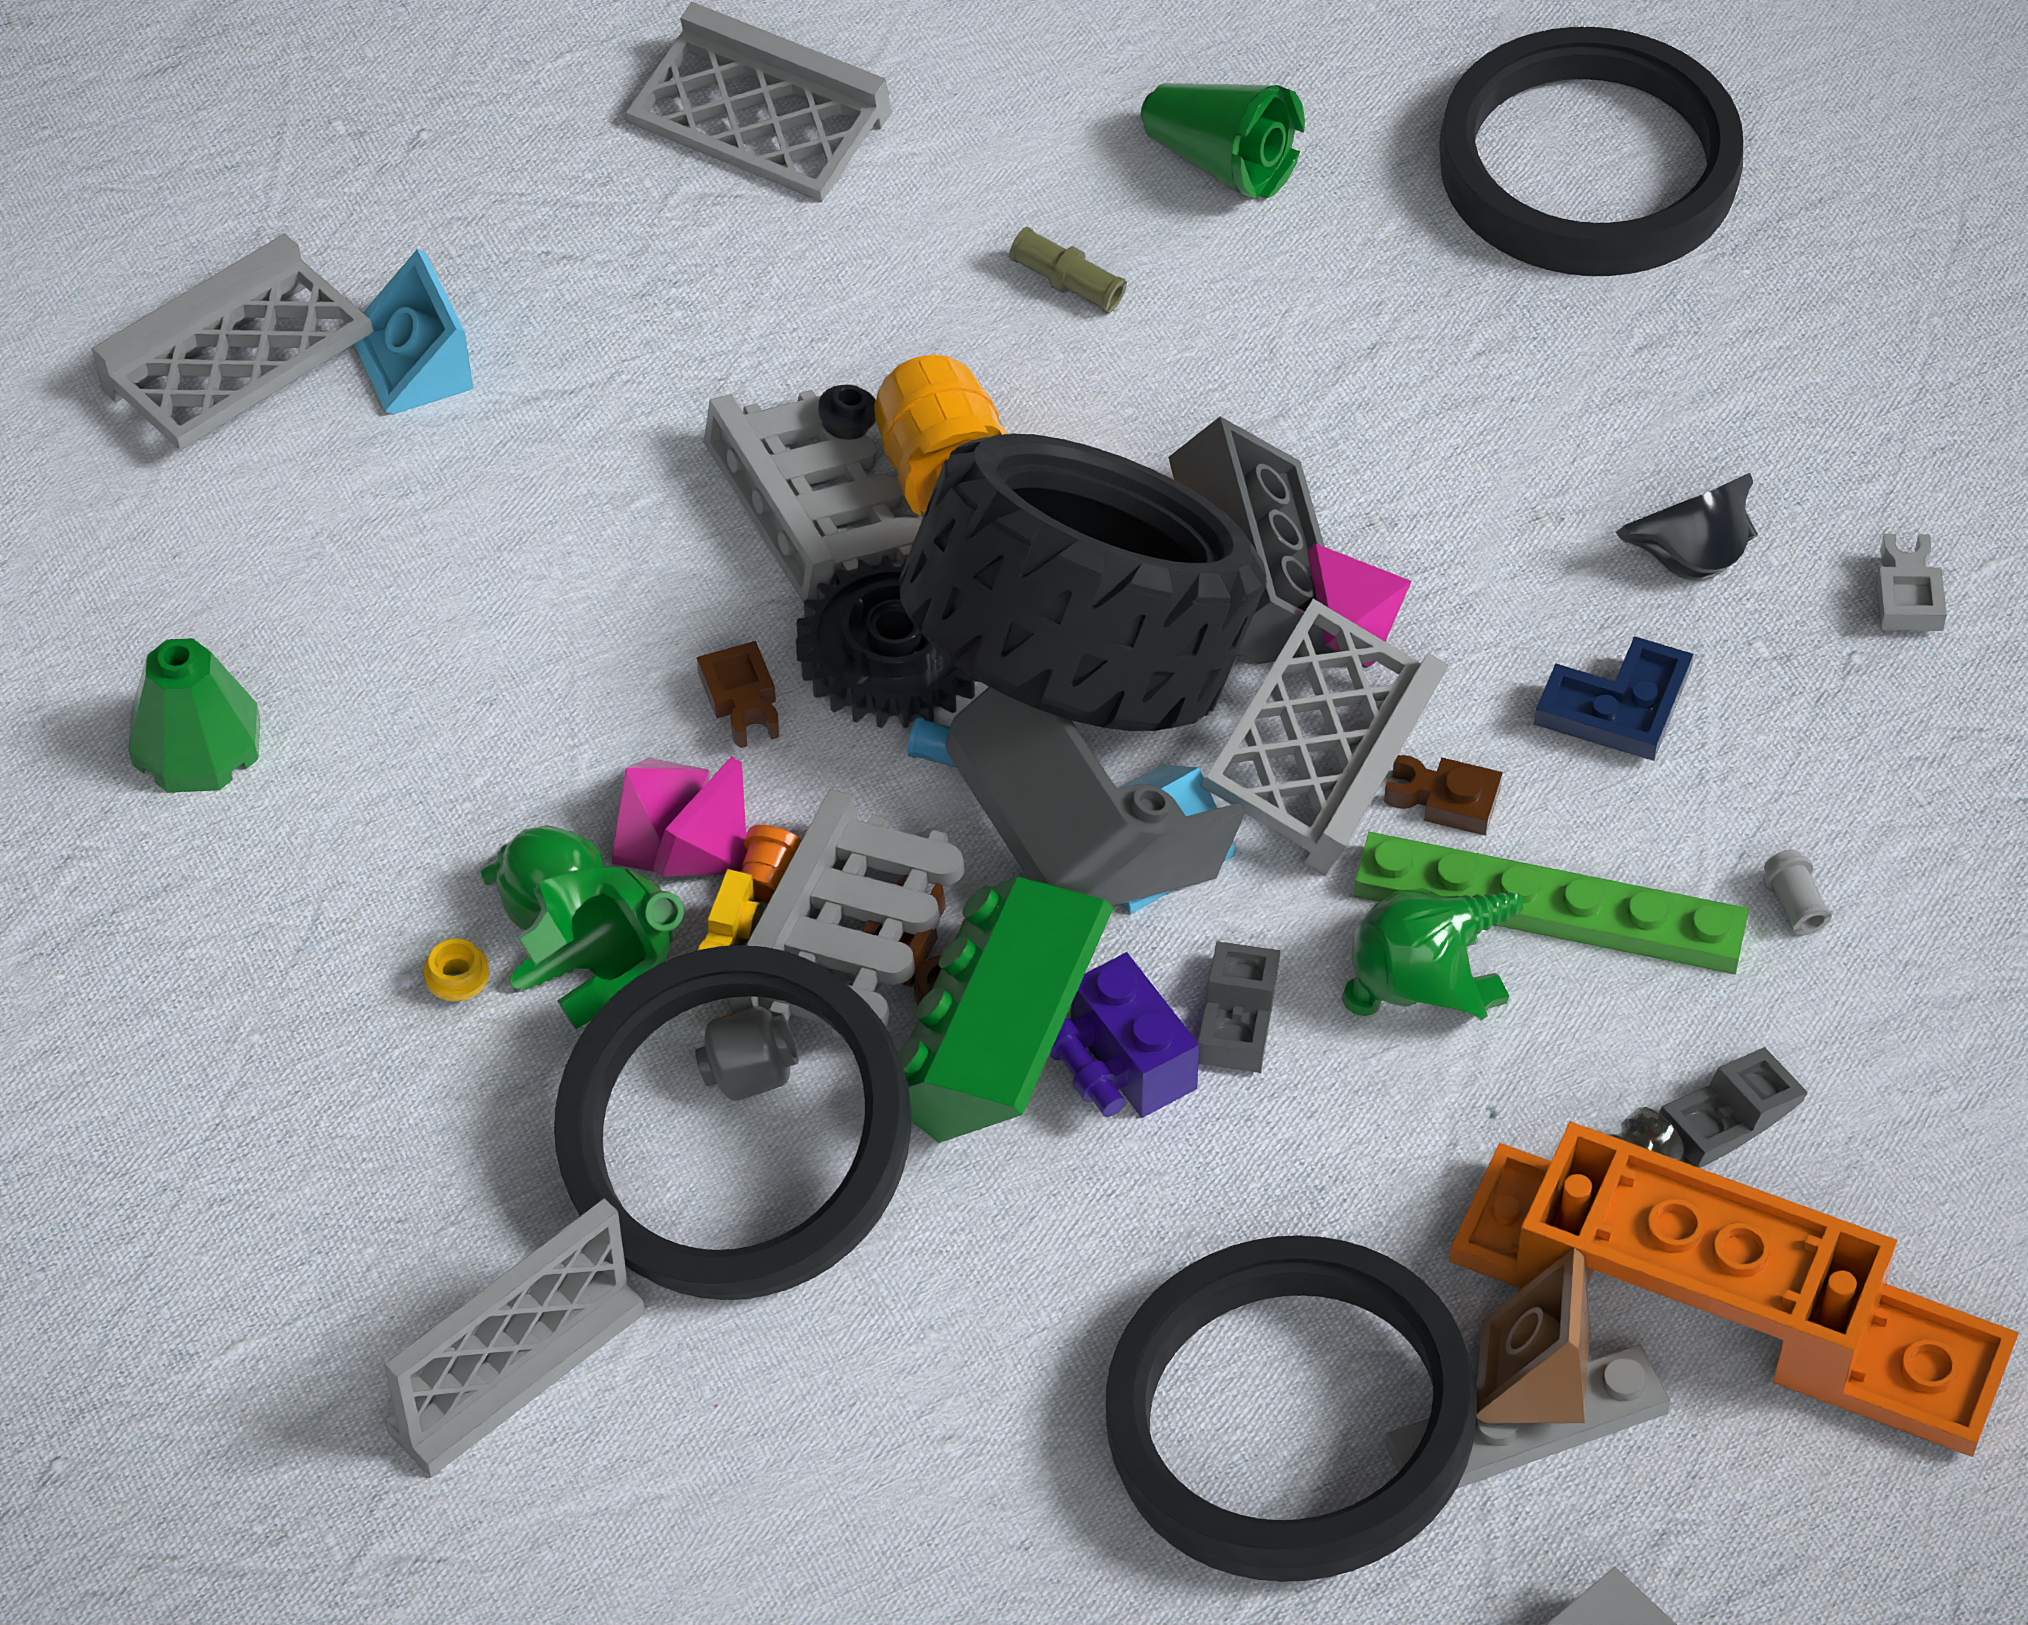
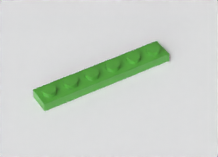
(1563, 902)

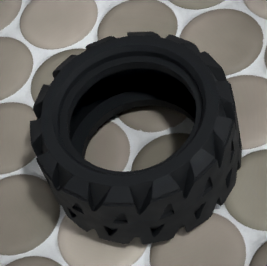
(1081, 582)

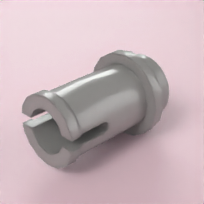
(1791, 880)

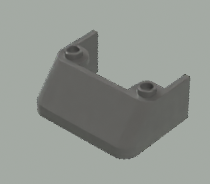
(1068, 816)

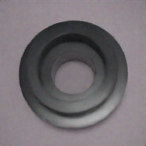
(847, 411)

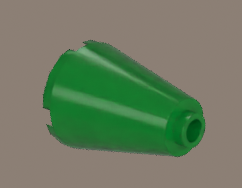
(1229, 131)

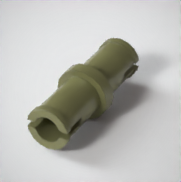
(1067, 269)

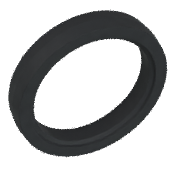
(1588, 246)
(661, 996)
(1312, 1545)

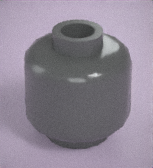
(747, 1052)

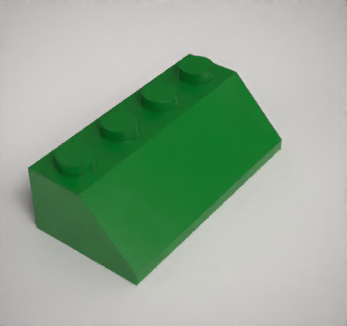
(998, 1004)

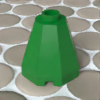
(191, 719)

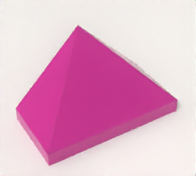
(1356, 592)
(649, 802)
(709, 830)

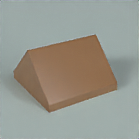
(1538, 1350)

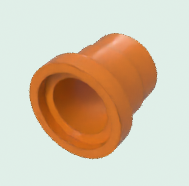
(768, 858)

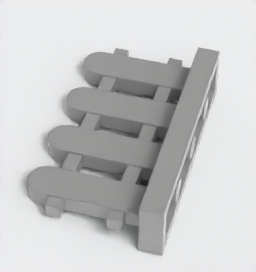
(785, 509)
(819, 884)

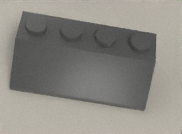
(1273, 507)

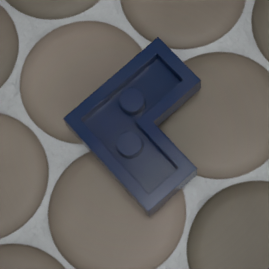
(1623, 712)

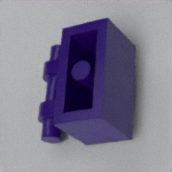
(1132, 1036)

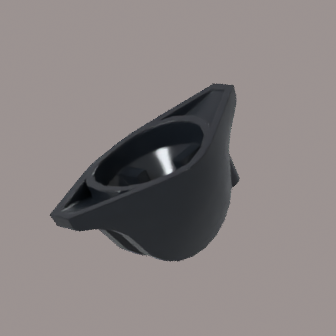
(1699, 534)

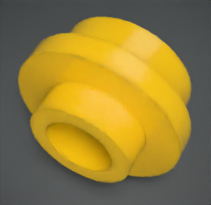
(451, 957)

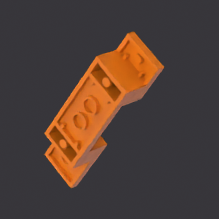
(1749, 1262)

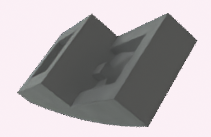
(1238, 1006)
(1735, 1107)

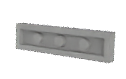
(1618, 1395)

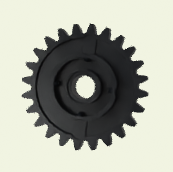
(871, 653)

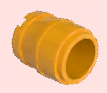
(925, 414)

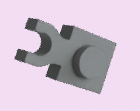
(1908, 590)

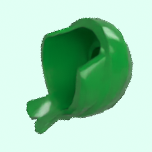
(533, 858)

